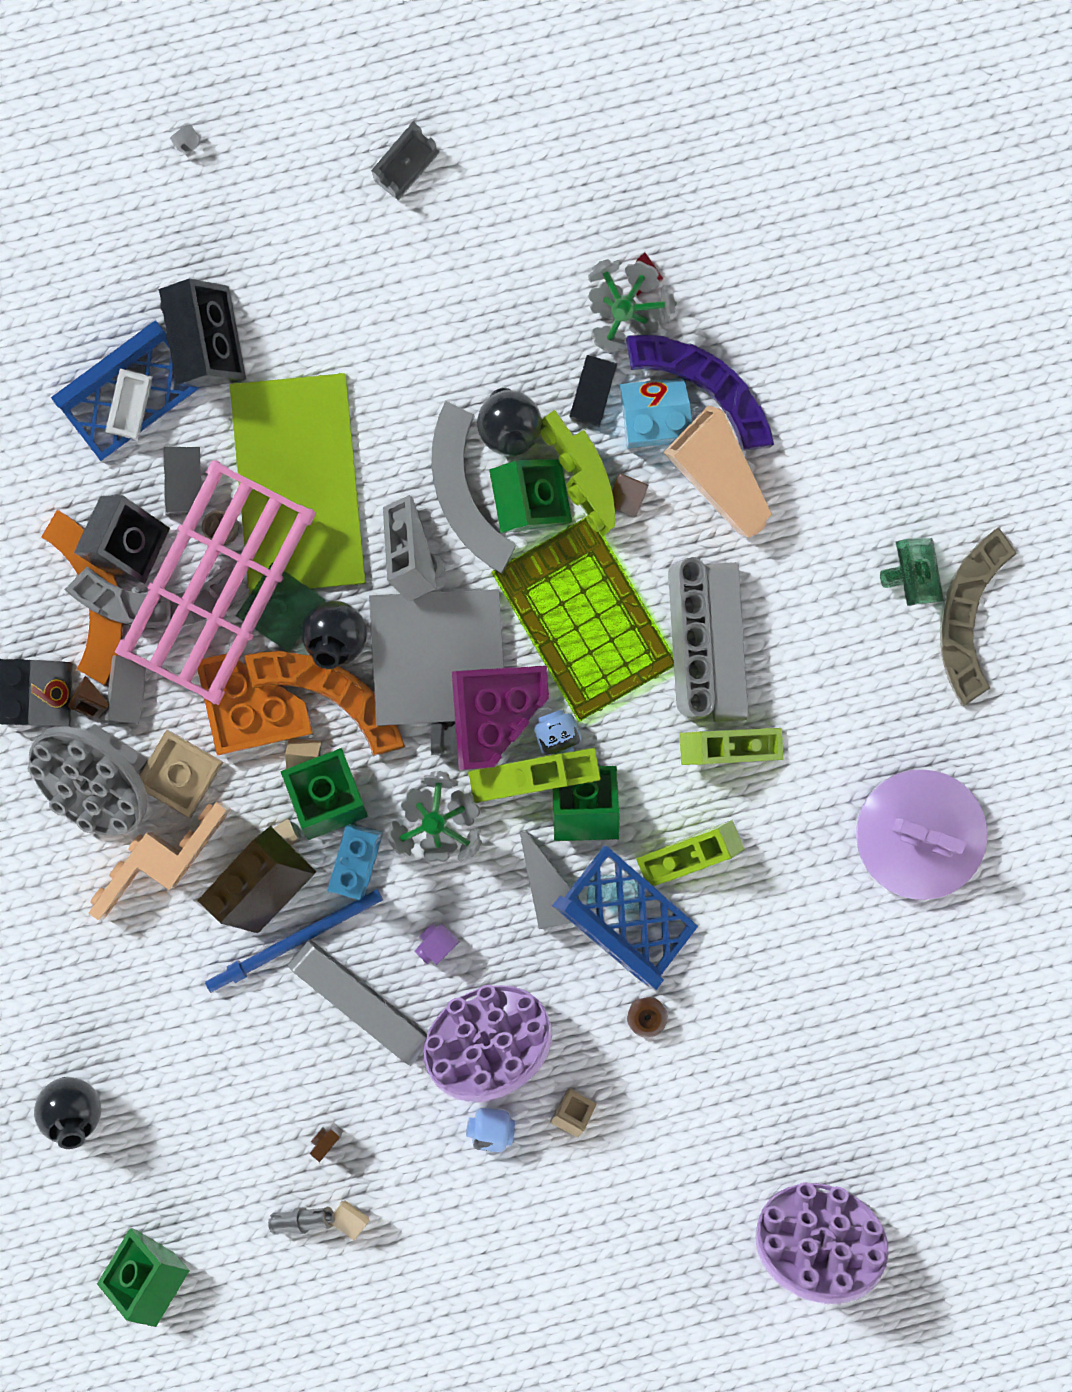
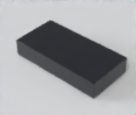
(593, 390)

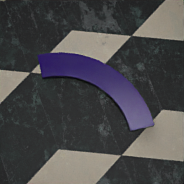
(709, 374)

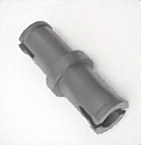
(301, 1220)

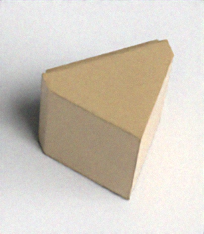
(301, 751)
(349, 1220)

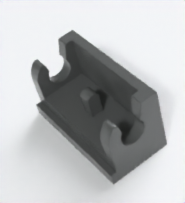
(405, 161)
(181, 478)

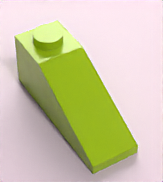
(731, 746)
(691, 854)

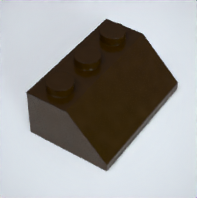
(257, 883)

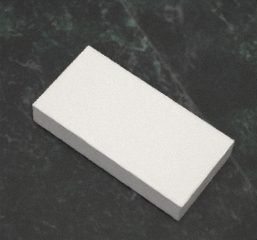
(129, 404)

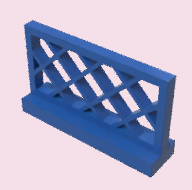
(108, 369)
(605, 935)

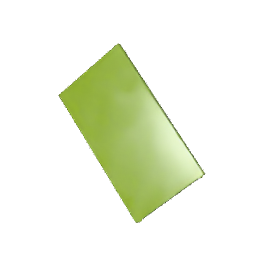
(300, 445)

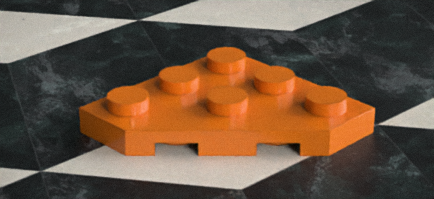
(248, 714)

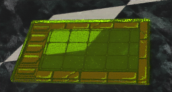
(584, 618)

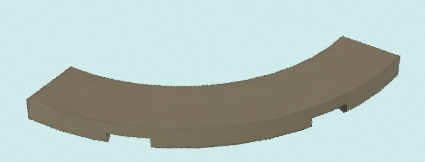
(960, 615)

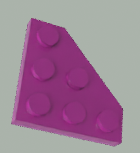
(494, 710)

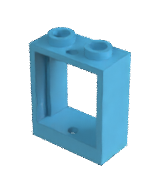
(358, 855)

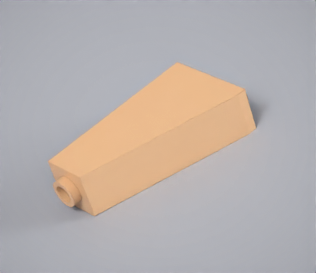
(719, 471)

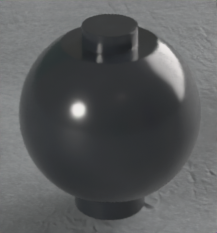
(509, 422)
(334, 634)
(67, 1111)

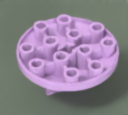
(921, 834)
(487, 1043)
(821, 1243)

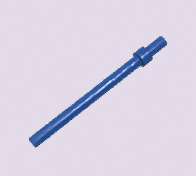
(238, 970)

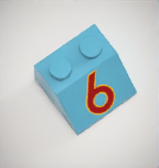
(654, 411)

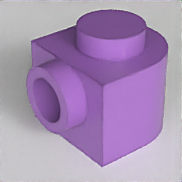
(436, 943)

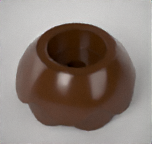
(643, 1007)

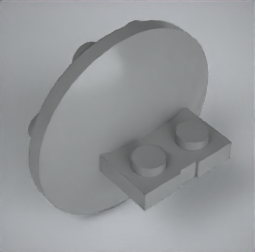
(90, 777)

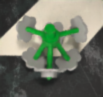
(609, 302)
(438, 837)

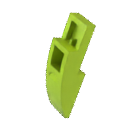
(590, 481)
(534, 775)

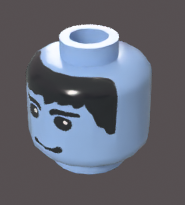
(557, 733)
(491, 1130)

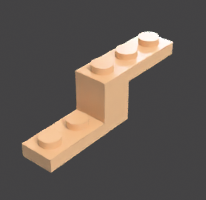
(158, 860)

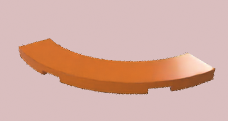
(103, 632)
(334, 684)

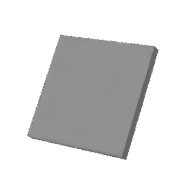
(422, 644)

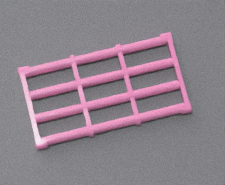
(186, 603)

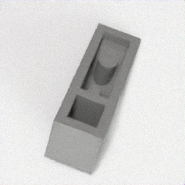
(407, 551)
(544, 882)

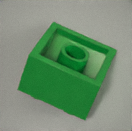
(530, 495)
(324, 794)
(588, 809)
(142, 1278)

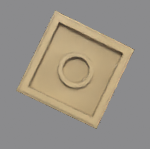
(179, 773)

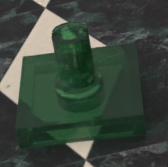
(916, 572)
(284, 611)

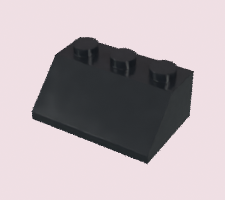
(202, 333)

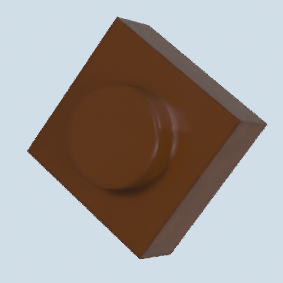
(324, 1141)

